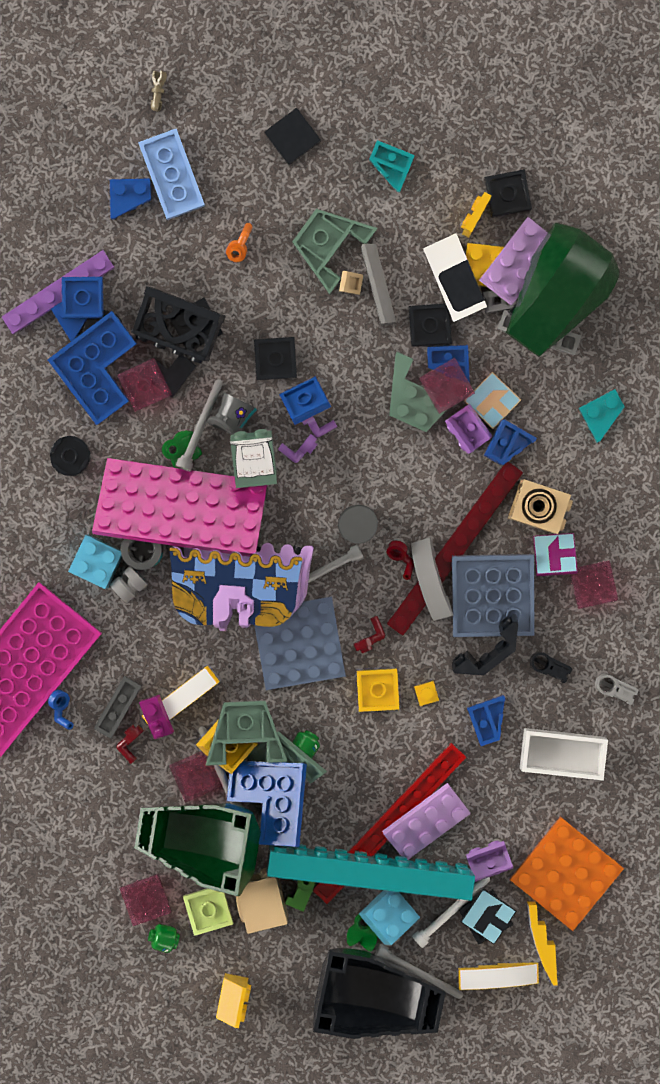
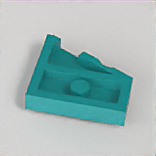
(391, 163)
(602, 413)

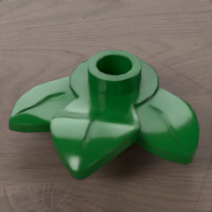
(180, 442)
(361, 934)

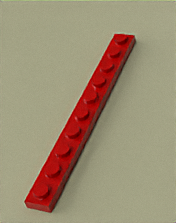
(417, 792)

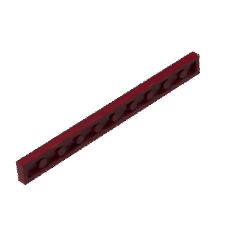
(458, 542)

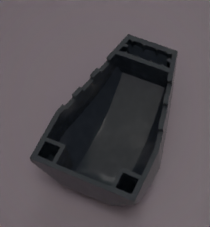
(373, 998)

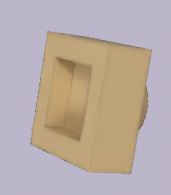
(351, 282)

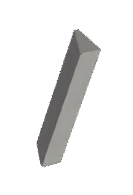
(378, 284)

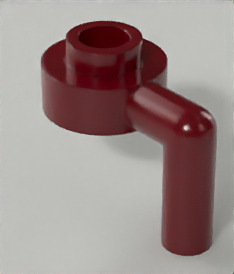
(398, 551)
(365, 644)
(132, 733)

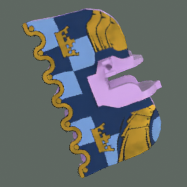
(215, 583)

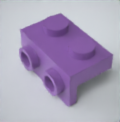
(468, 429)
(489, 860)

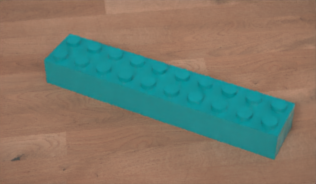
(371, 871)

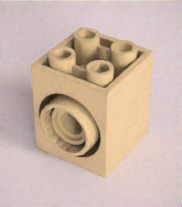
(552, 511)
(262, 903)

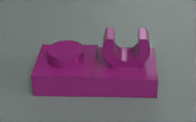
(156, 716)

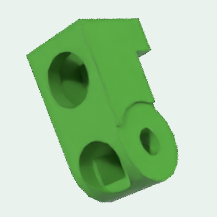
(301, 895)

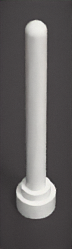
(423, 936)

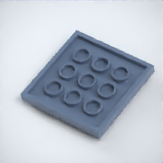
(489, 590)
(302, 647)

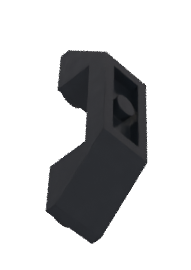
(467, 664)

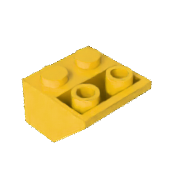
(232, 998)

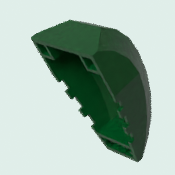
(561, 288)
(202, 842)

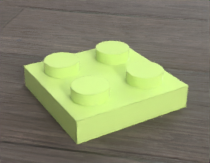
(207, 910)

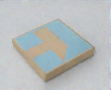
(492, 400)

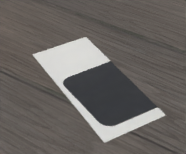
(455, 277)

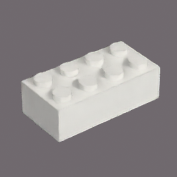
(563, 754)

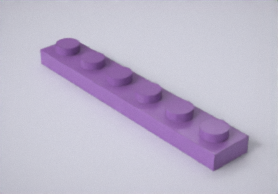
(52, 295)

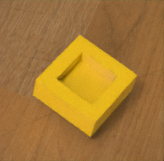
(426, 693)

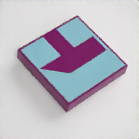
(555, 554)

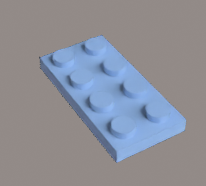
(171, 174)

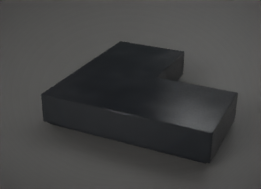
(177, 373)

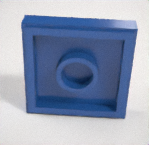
(82, 297)
(305, 400)

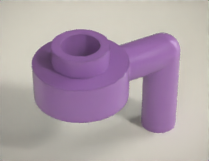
(318, 432)
(308, 446)

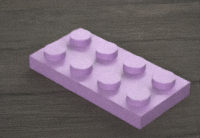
(510, 267)
(426, 822)

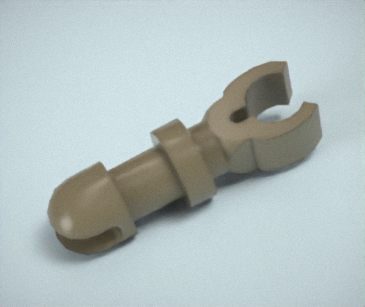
(156, 103)

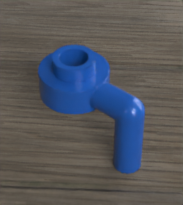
(59, 701)

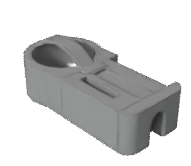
(619, 688)

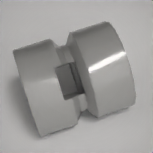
(128, 584)

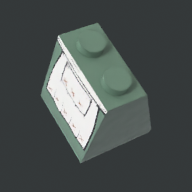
(253, 458)

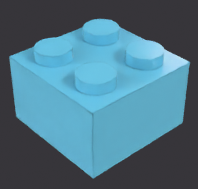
(96, 561)
(389, 916)

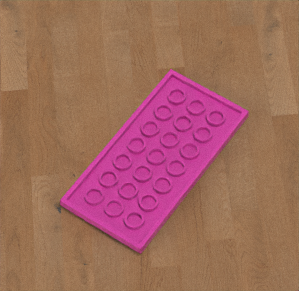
(178, 508)
(36, 655)

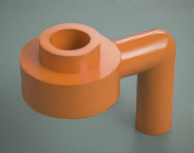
(239, 245)

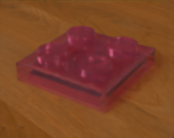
(144, 384)
(446, 385)
(594, 584)
(194, 776)
(145, 899)

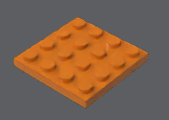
(566, 873)

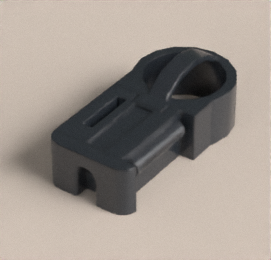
(552, 667)

